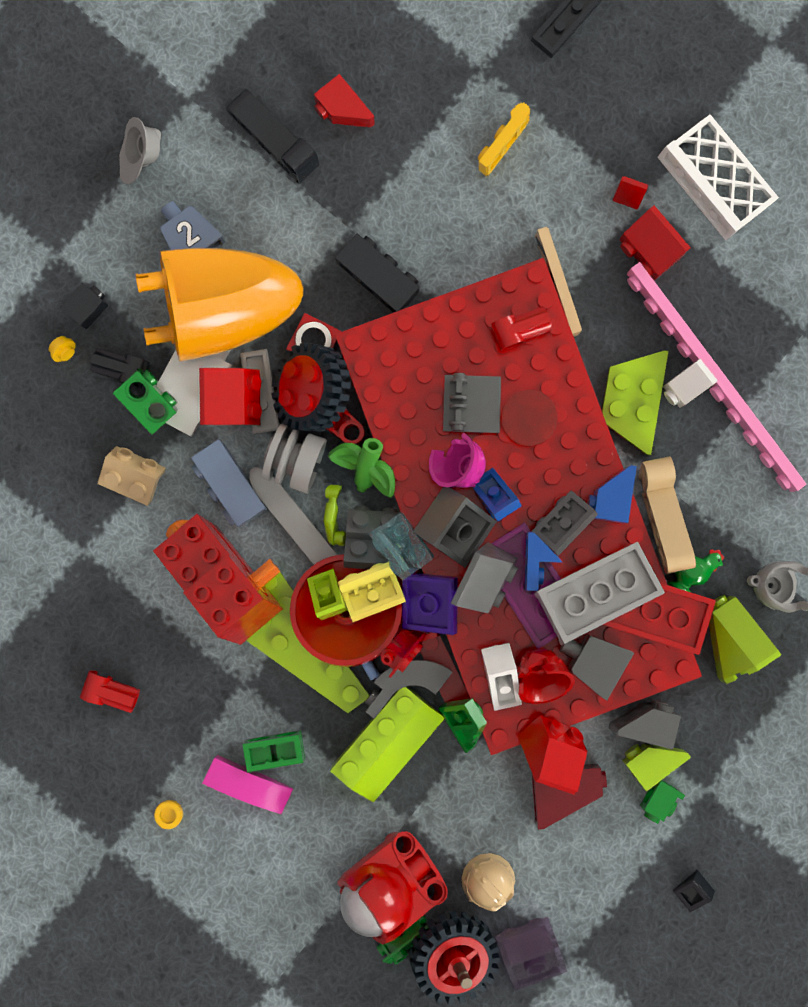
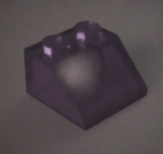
(531, 953)

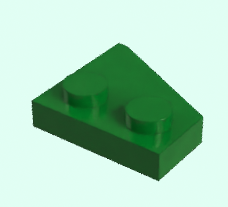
(465, 721)

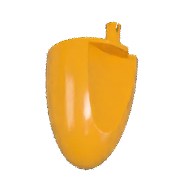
(219, 298)

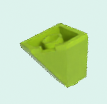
(738, 640)

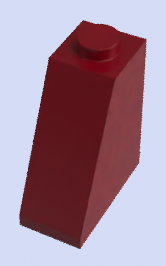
(554, 804)

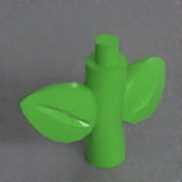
(367, 466)

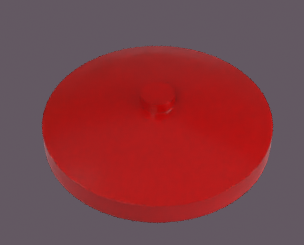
(338, 638)

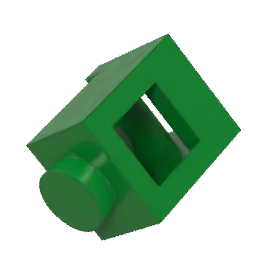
(660, 801)

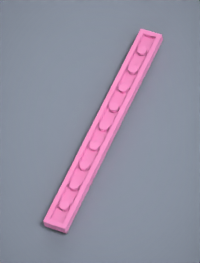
(722, 390)

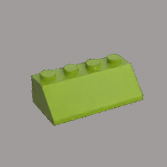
(387, 743)

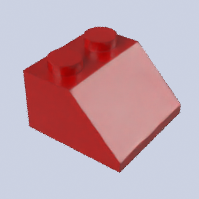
(654, 243)
(230, 396)
(554, 753)

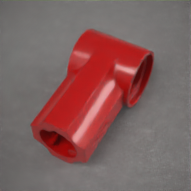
(513, 330)
(106, 691)

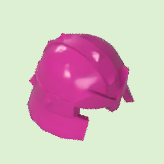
(461, 466)

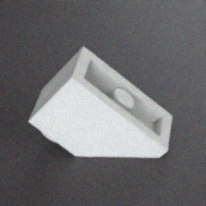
(689, 384)
(501, 676)

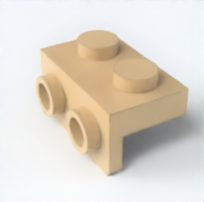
(130, 475)

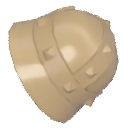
(488, 881)

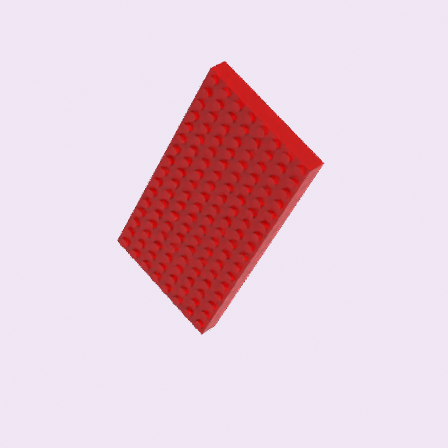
(399, 381)

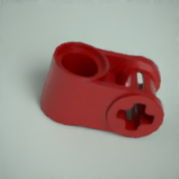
(344, 423)

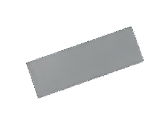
(260, 360)

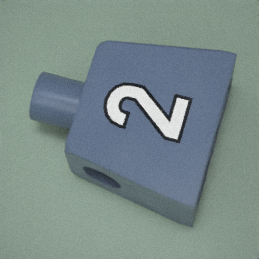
(188, 229)

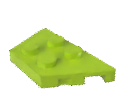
(634, 399)

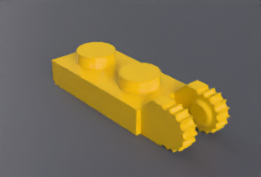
(504, 138)

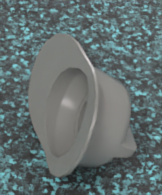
(138, 149)

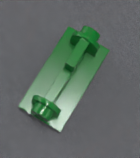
(397, 949)

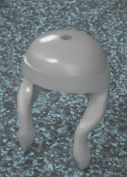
(783, 587)

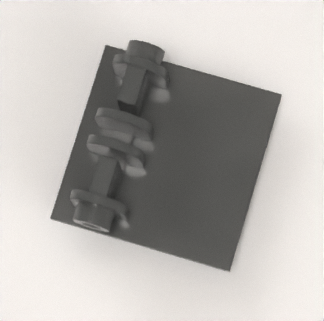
(472, 403)

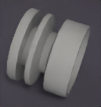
(293, 458)

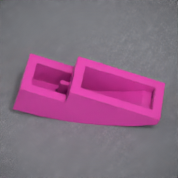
(247, 786)

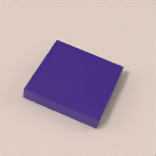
(429, 603)

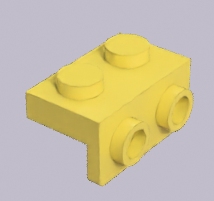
(371, 591)

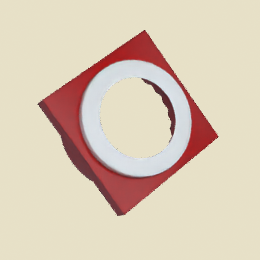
(308, 322)

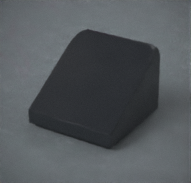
(694, 891)

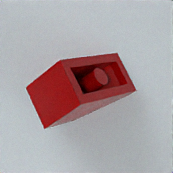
(342, 104)

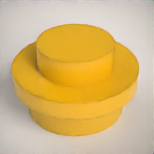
(62, 349)

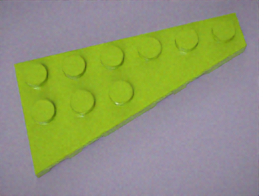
(281, 644)

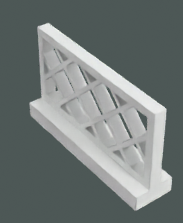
(699, 186)

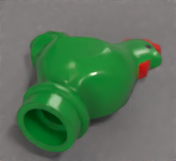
(699, 574)

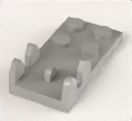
(599, 593)

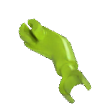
(330, 517)

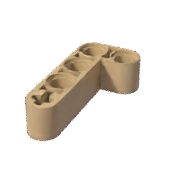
(665, 515)

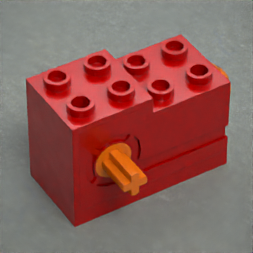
(218, 579)

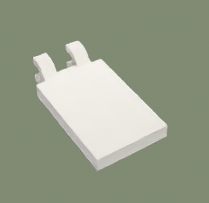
(182, 382)

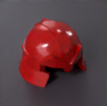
(543, 677)

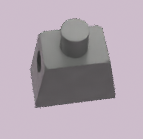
(597, 663)

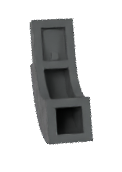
(418, 673)

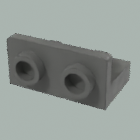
(564, 522)

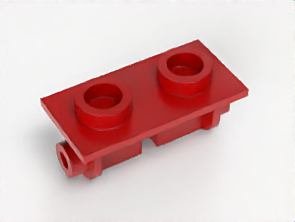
(401, 650)

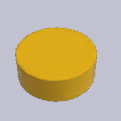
(168, 814)

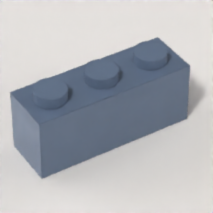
(228, 484)

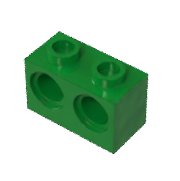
(140, 405)
(274, 751)

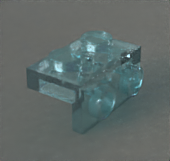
(401, 546)

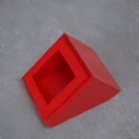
(630, 192)

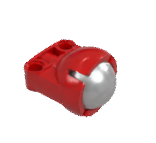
(389, 889)

